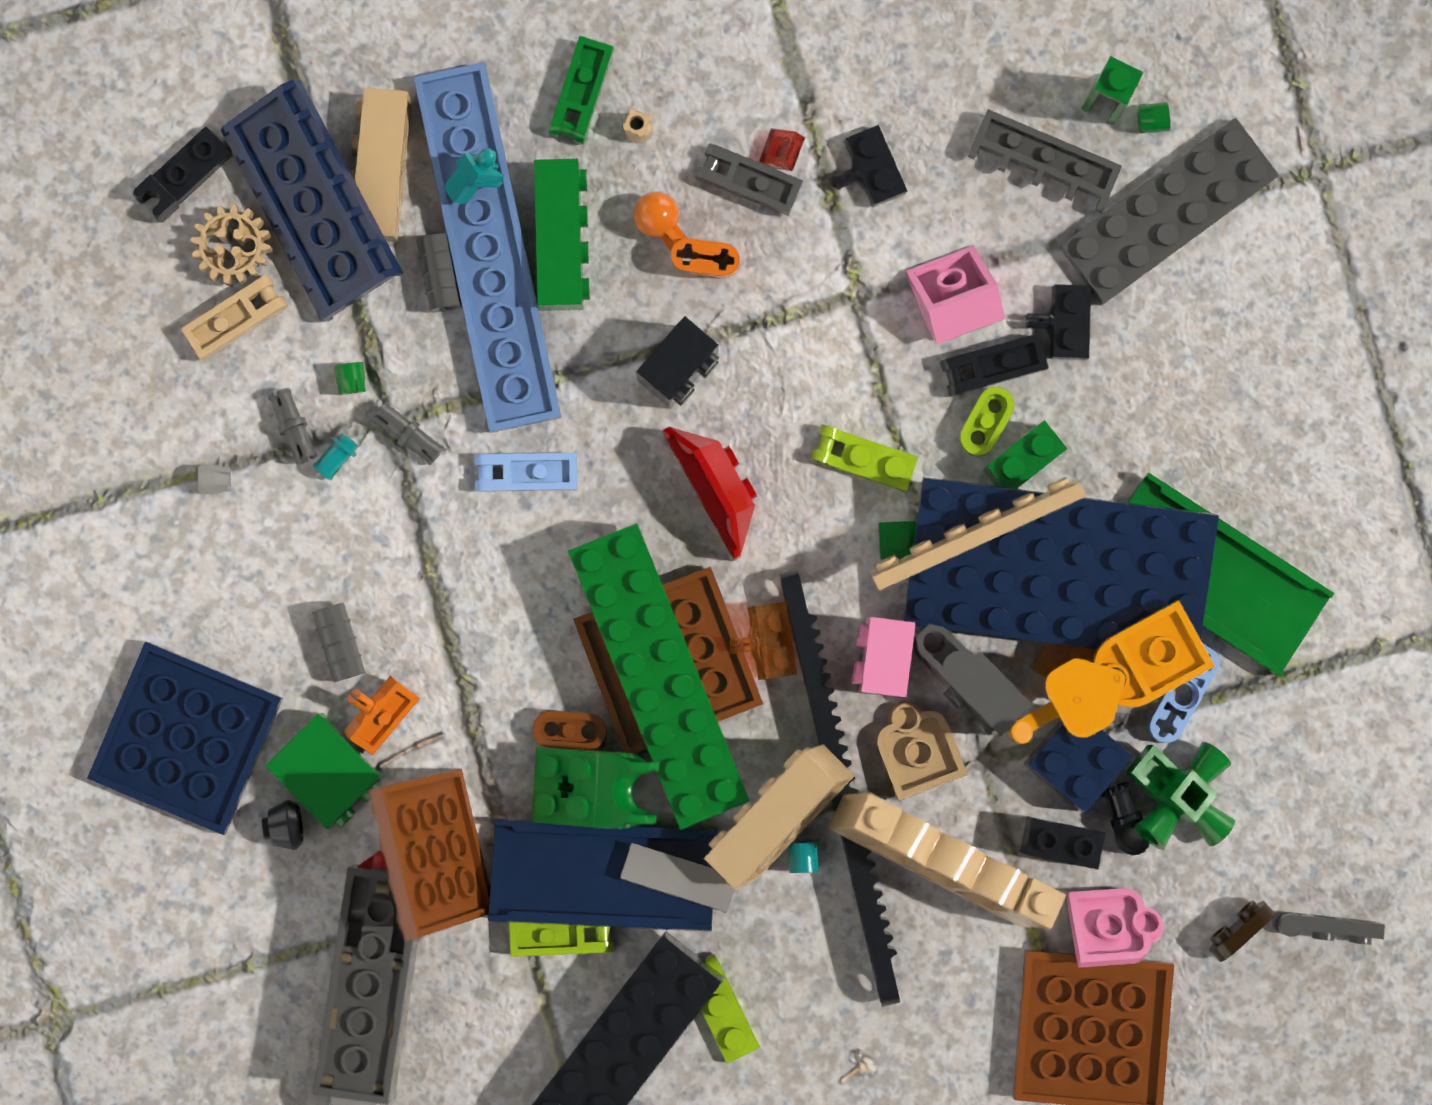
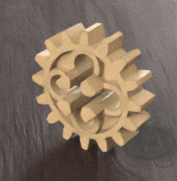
(218, 228)

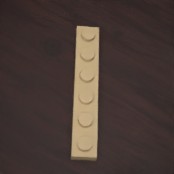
(991, 526)

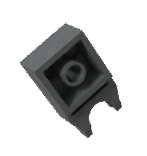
(972, 682)

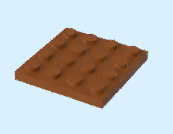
(707, 634)
(431, 853)
(1092, 1031)

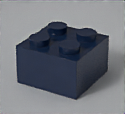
(1078, 765)

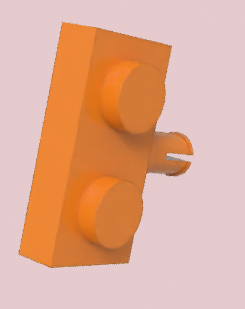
(379, 714)

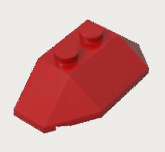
(716, 485)

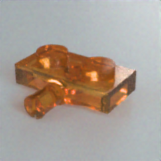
(768, 641)

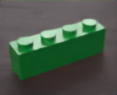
(559, 234)

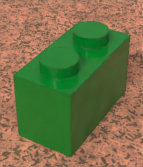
(1025, 457)

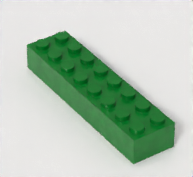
(658, 676)

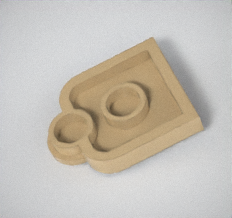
(918, 750)

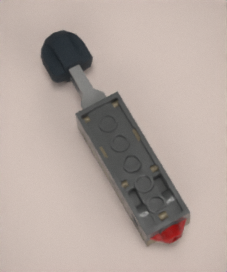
(366, 993)

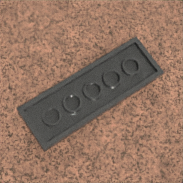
(1169, 211)

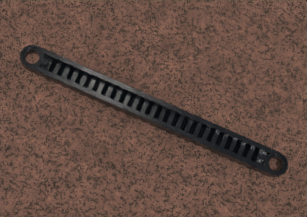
(825, 723)

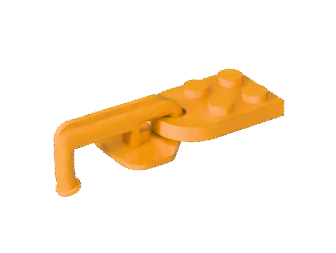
(1153, 660)

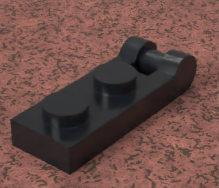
(995, 364)

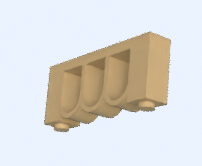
(946, 861)

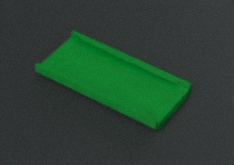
(1252, 594)

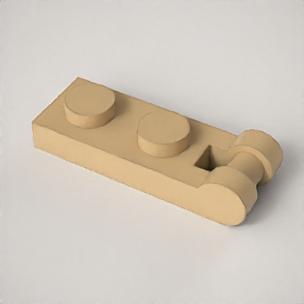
(233, 318)

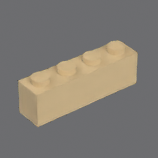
(382, 154)

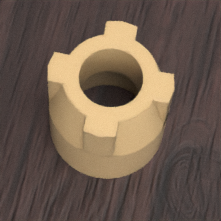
(640, 135)

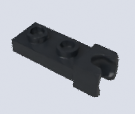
(183, 173)

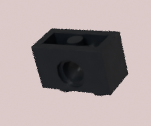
(1062, 842)

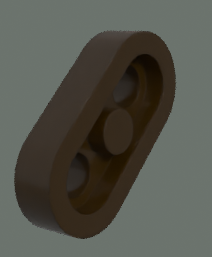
(1251, 920)

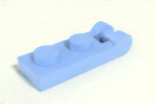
(527, 472)

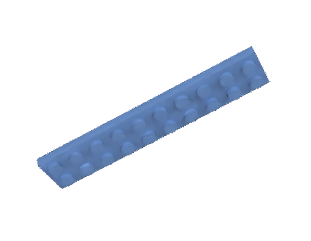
(488, 253)

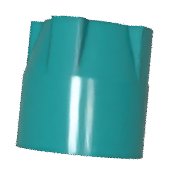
(803, 857)

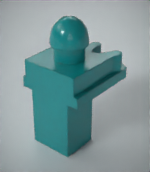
(472, 173)

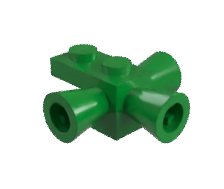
(1181, 794)

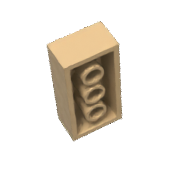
(778, 816)

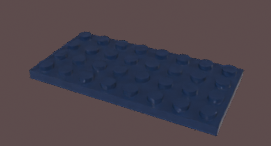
(1061, 575)

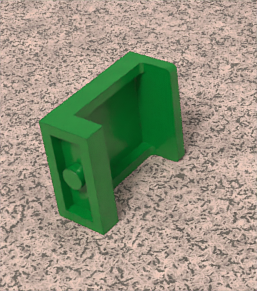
(325, 772)

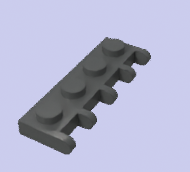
(1046, 157)

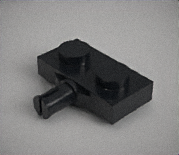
(872, 167)
(1066, 322)

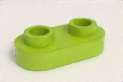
(986, 422)

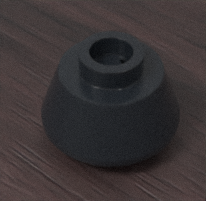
(284, 825)

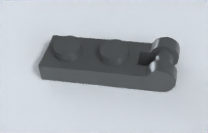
(750, 179)
(1326, 927)

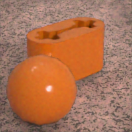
(658, 216)

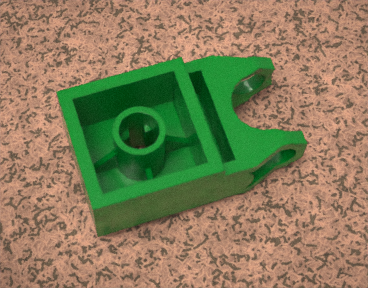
(588, 788)

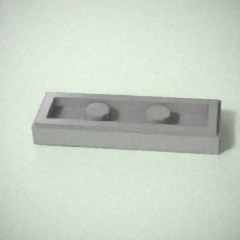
(677, 878)

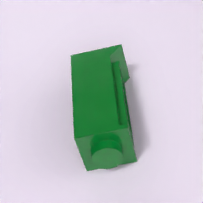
(1116, 82)

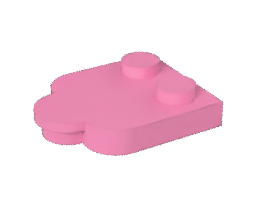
(1112, 927)

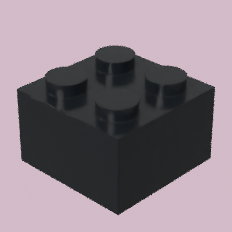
(678, 363)

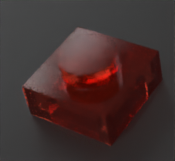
(781, 149)

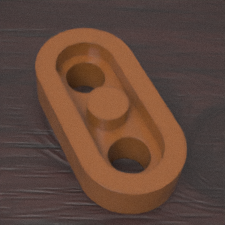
(570, 730)

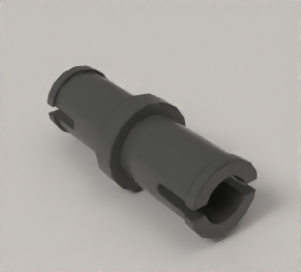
(292, 426)
(408, 433)

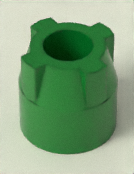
(1154, 118)
(350, 378)

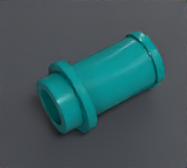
(336, 456)

